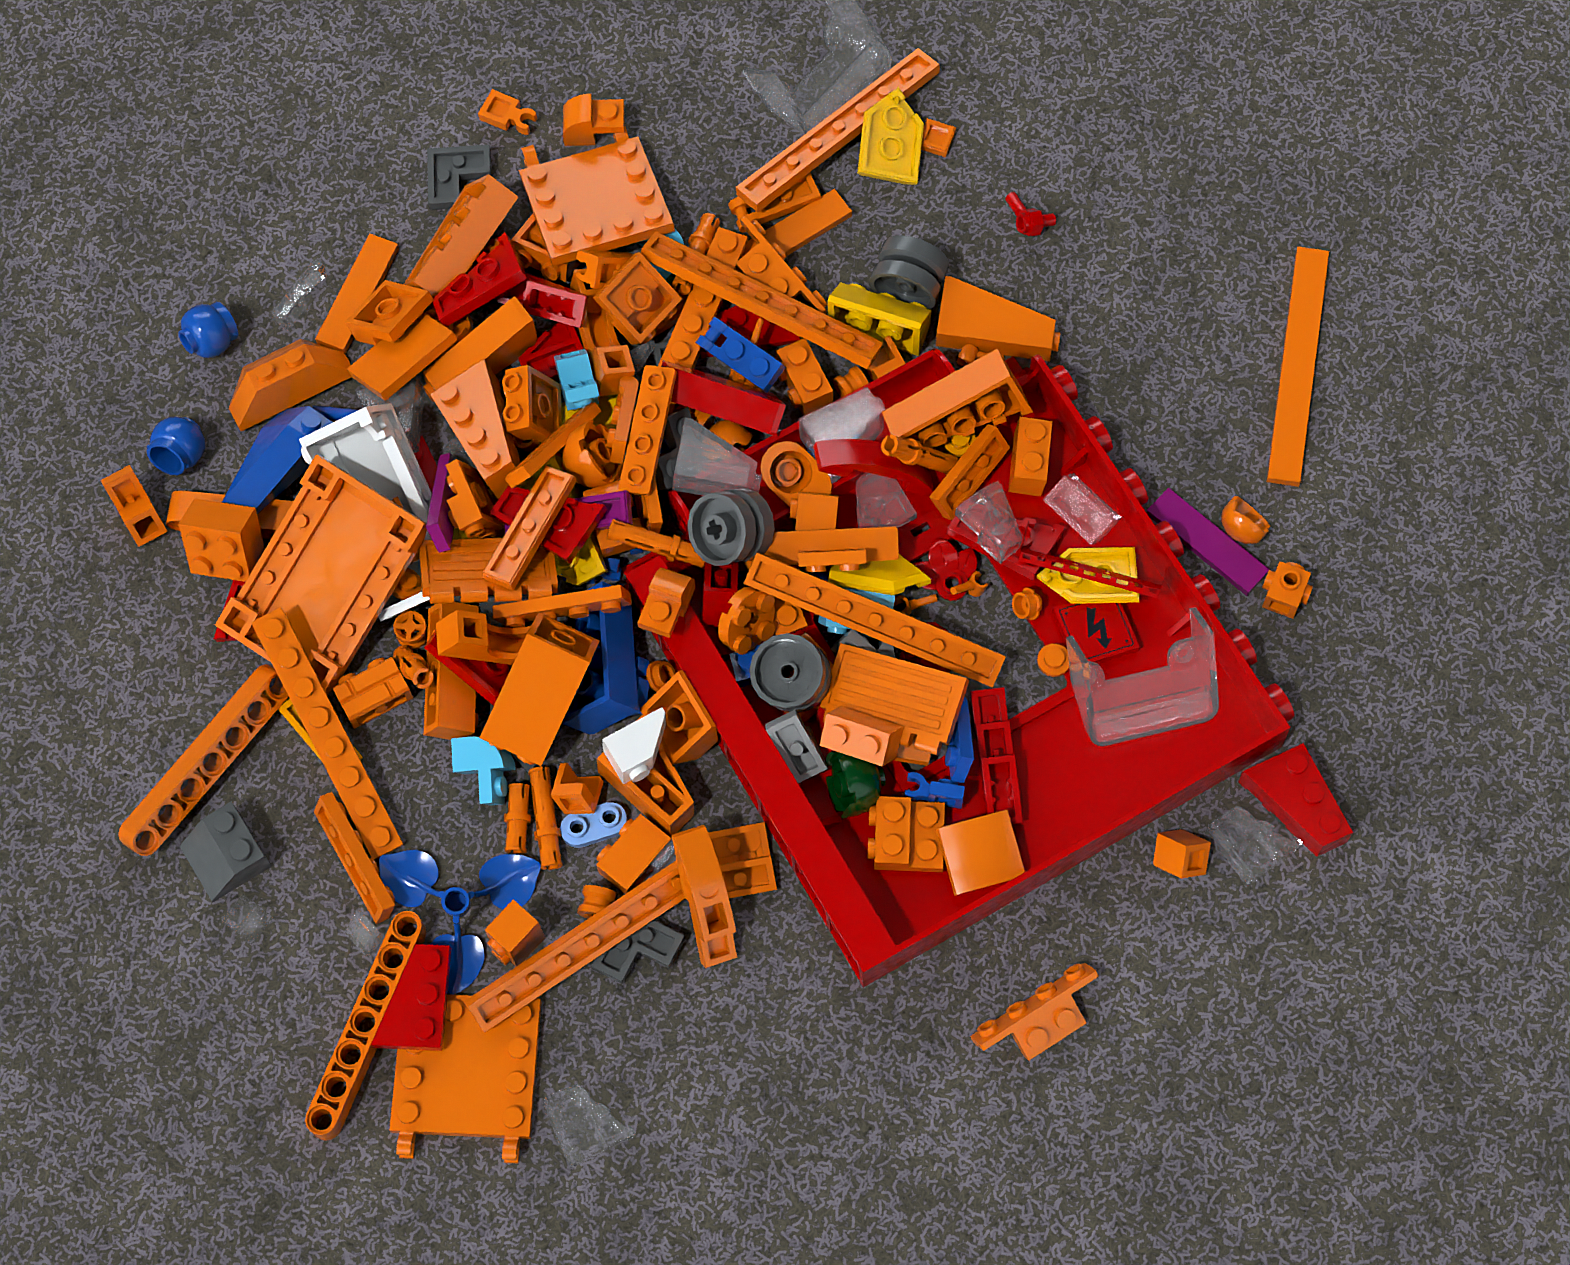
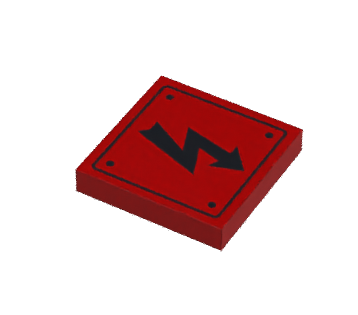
(1098, 629)

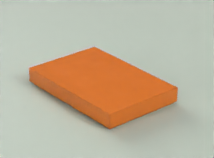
(393, 365)

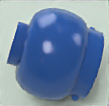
(207, 330)
(176, 445)

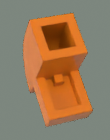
(588, 117)
(134, 505)
(667, 601)

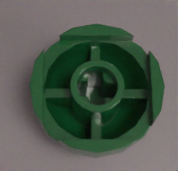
(853, 784)

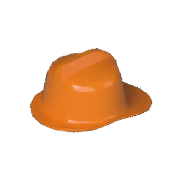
(791, 469)

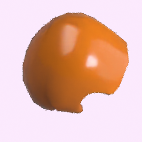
(732, 432)
(1243, 522)

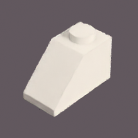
(636, 746)

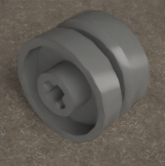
(909, 270)
(730, 526)
(772, 665)

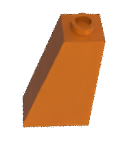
(992, 323)
(497, 340)

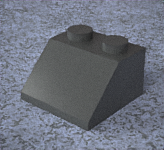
(224, 852)

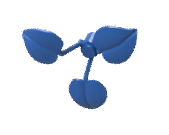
(506, 879)

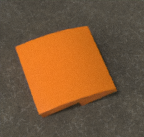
(980, 852)
(744, 859)

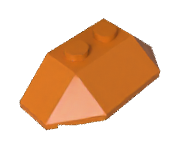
(285, 380)

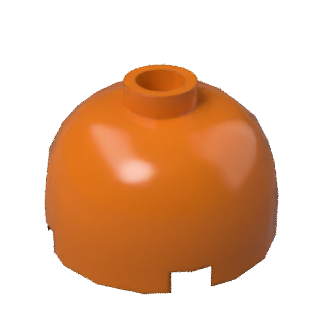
(588, 456)

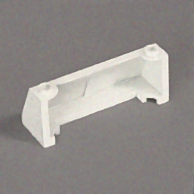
(377, 452)

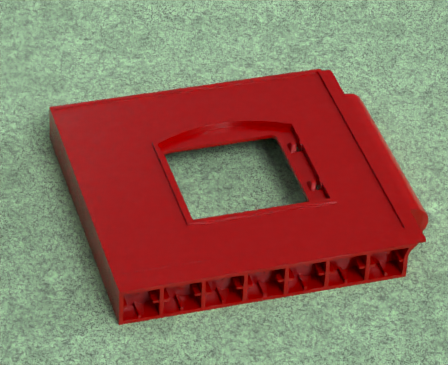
(1070, 789)

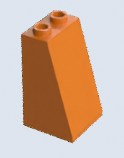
(539, 689)

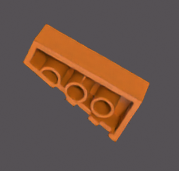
(462, 234)
(959, 403)

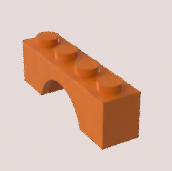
(606, 356)
(471, 637)

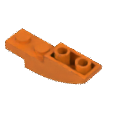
(706, 894)

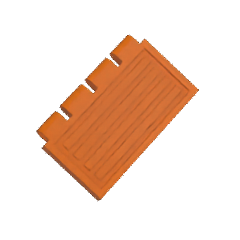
(461, 569)
(898, 692)

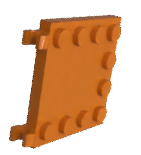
(595, 199)
(473, 1085)

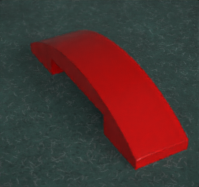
(845, 455)

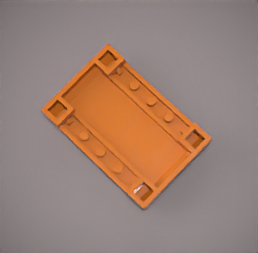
(328, 569)

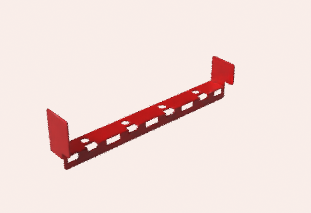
(1080, 572)

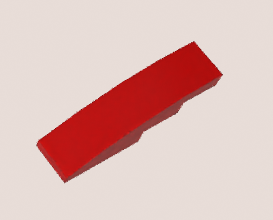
(548, 300)
(996, 753)

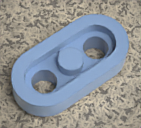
(594, 826)

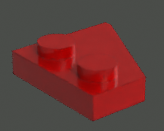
(557, 341)

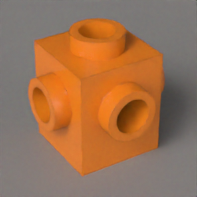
(1286, 588)

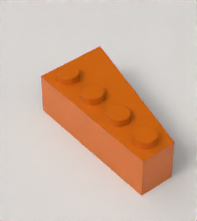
(475, 414)

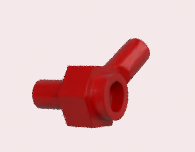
(1029, 221)

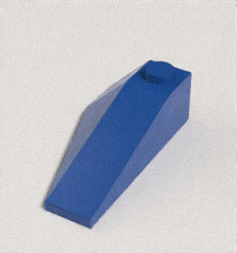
(274, 458)

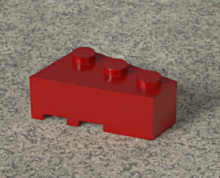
(1299, 798)

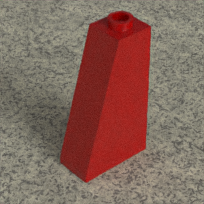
(727, 399)

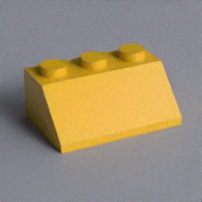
(881, 316)

